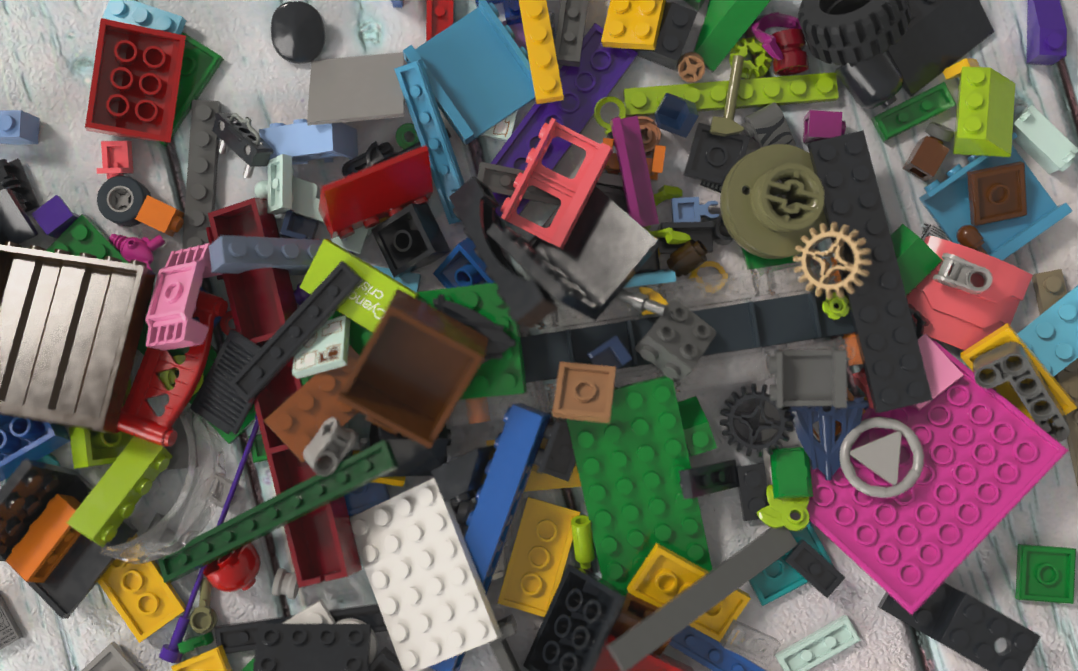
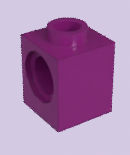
(822, 125)

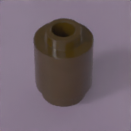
(687, 258)

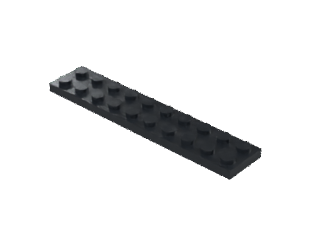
(880, 305)

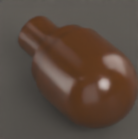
(971, 238)

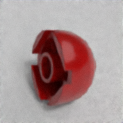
(234, 570)

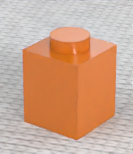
(160, 216)

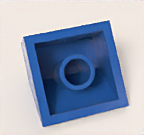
(462, 267)

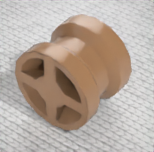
(692, 72)

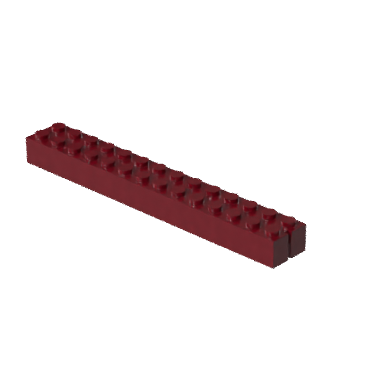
(259, 306)

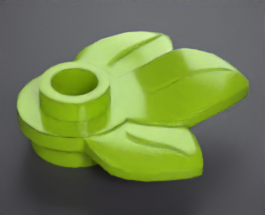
(779, 510)

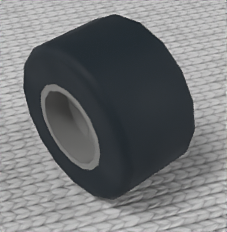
(115, 195)

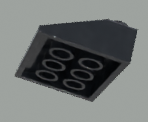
(938, 38)
(575, 623)

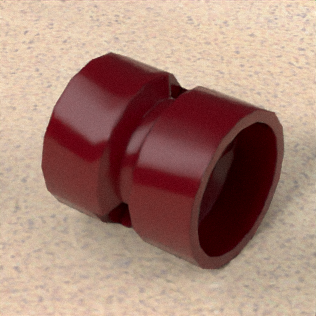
(791, 45)

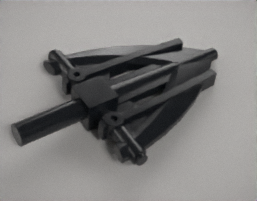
(498, 339)

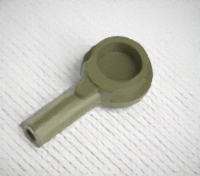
(204, 618)

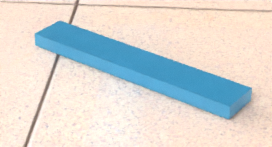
(431, 132)

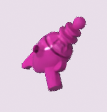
(137, 248)

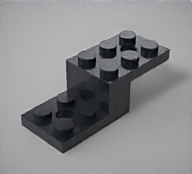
(968, 628)

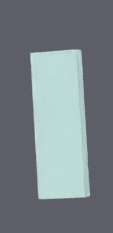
(818, 646)

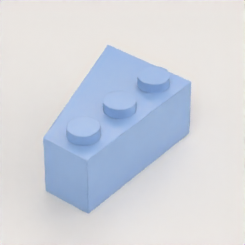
(311, 141)

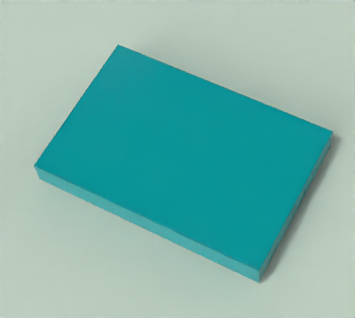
(779, 576)

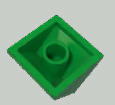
(913, 256)

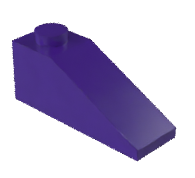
(1045, 32)

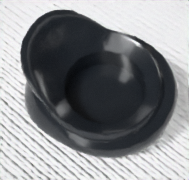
(297, 32)

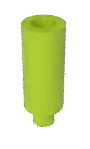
(583, 541)

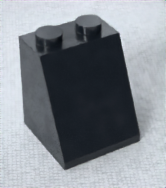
(412, 456)

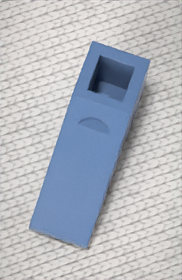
(18, 127)

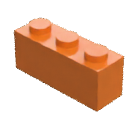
(46, 540)

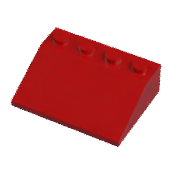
(135, 81)
(376, 193)

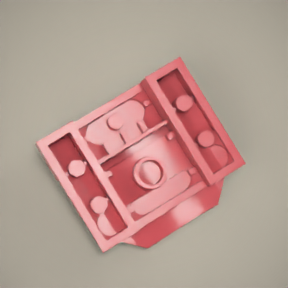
(964, 317)

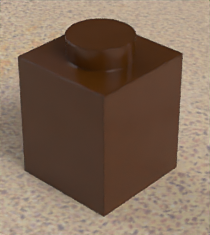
(926, 158)

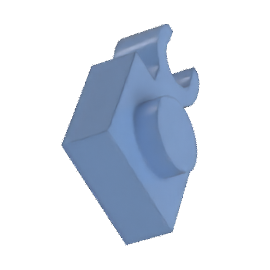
(689, 210)

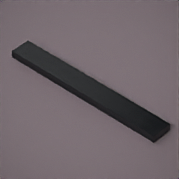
(243, 635)

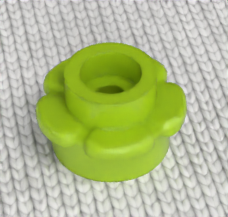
(836, 313)

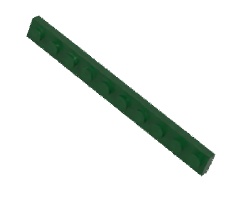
(279, 511)

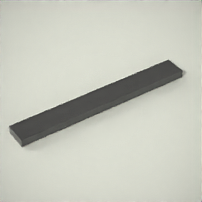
(700, 597)

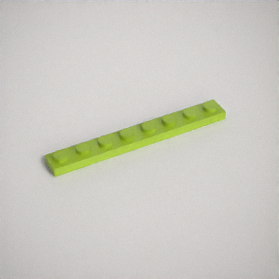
(752, 93)

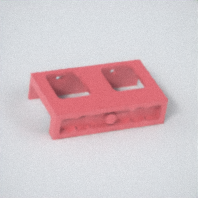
(572, 192)

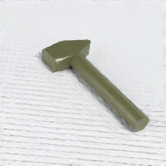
(726, 125)

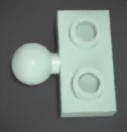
(278, 186)

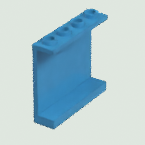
(476, 72)
(951, 208)

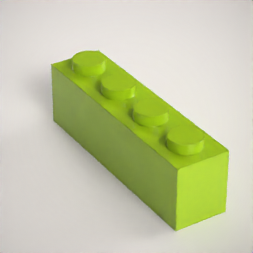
(119, 490)

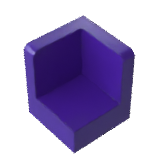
(54, 216)

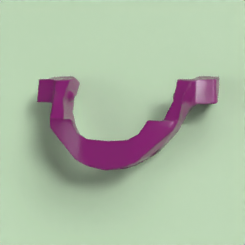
(772, 20)

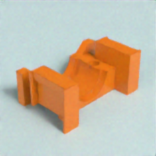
(654, 164)

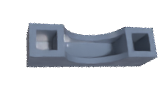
(246, 253)

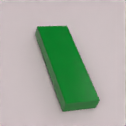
(913, 111)

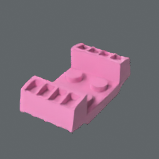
(175, 300)

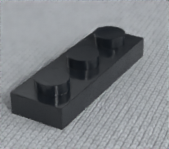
(709, 479)

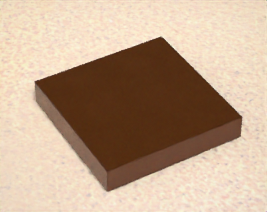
(997, 193)

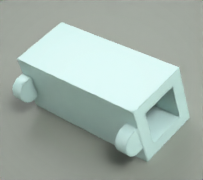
(1043, 141)

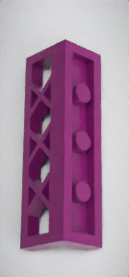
(634, 170)

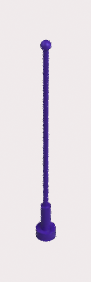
(170, 652)

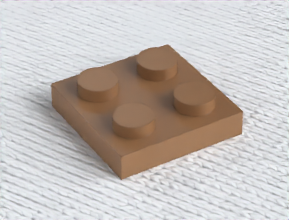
(584, 392)

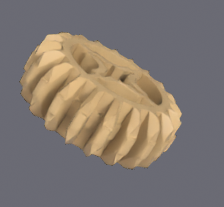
(837, 248)

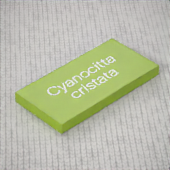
(370, 299)

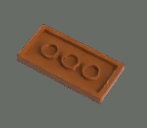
(306, 410)

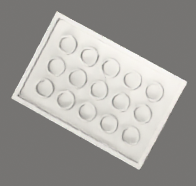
(423, 577)

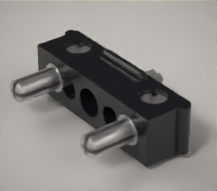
(242, 140)

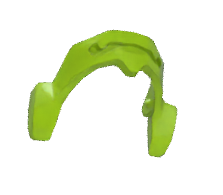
(672, 237)

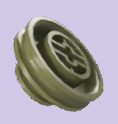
(758, 217)

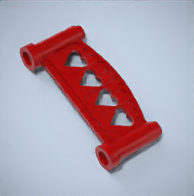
(137, 415)

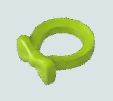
(622, 111)

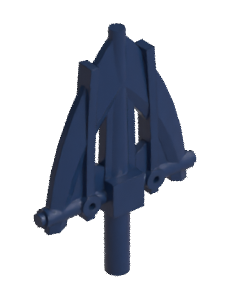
(826, 453)

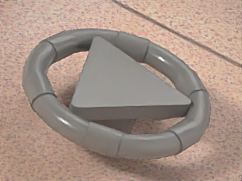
(882, 457)

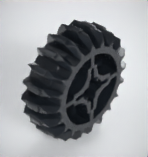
(743, 416)

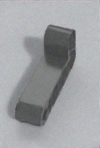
(1028, 393)

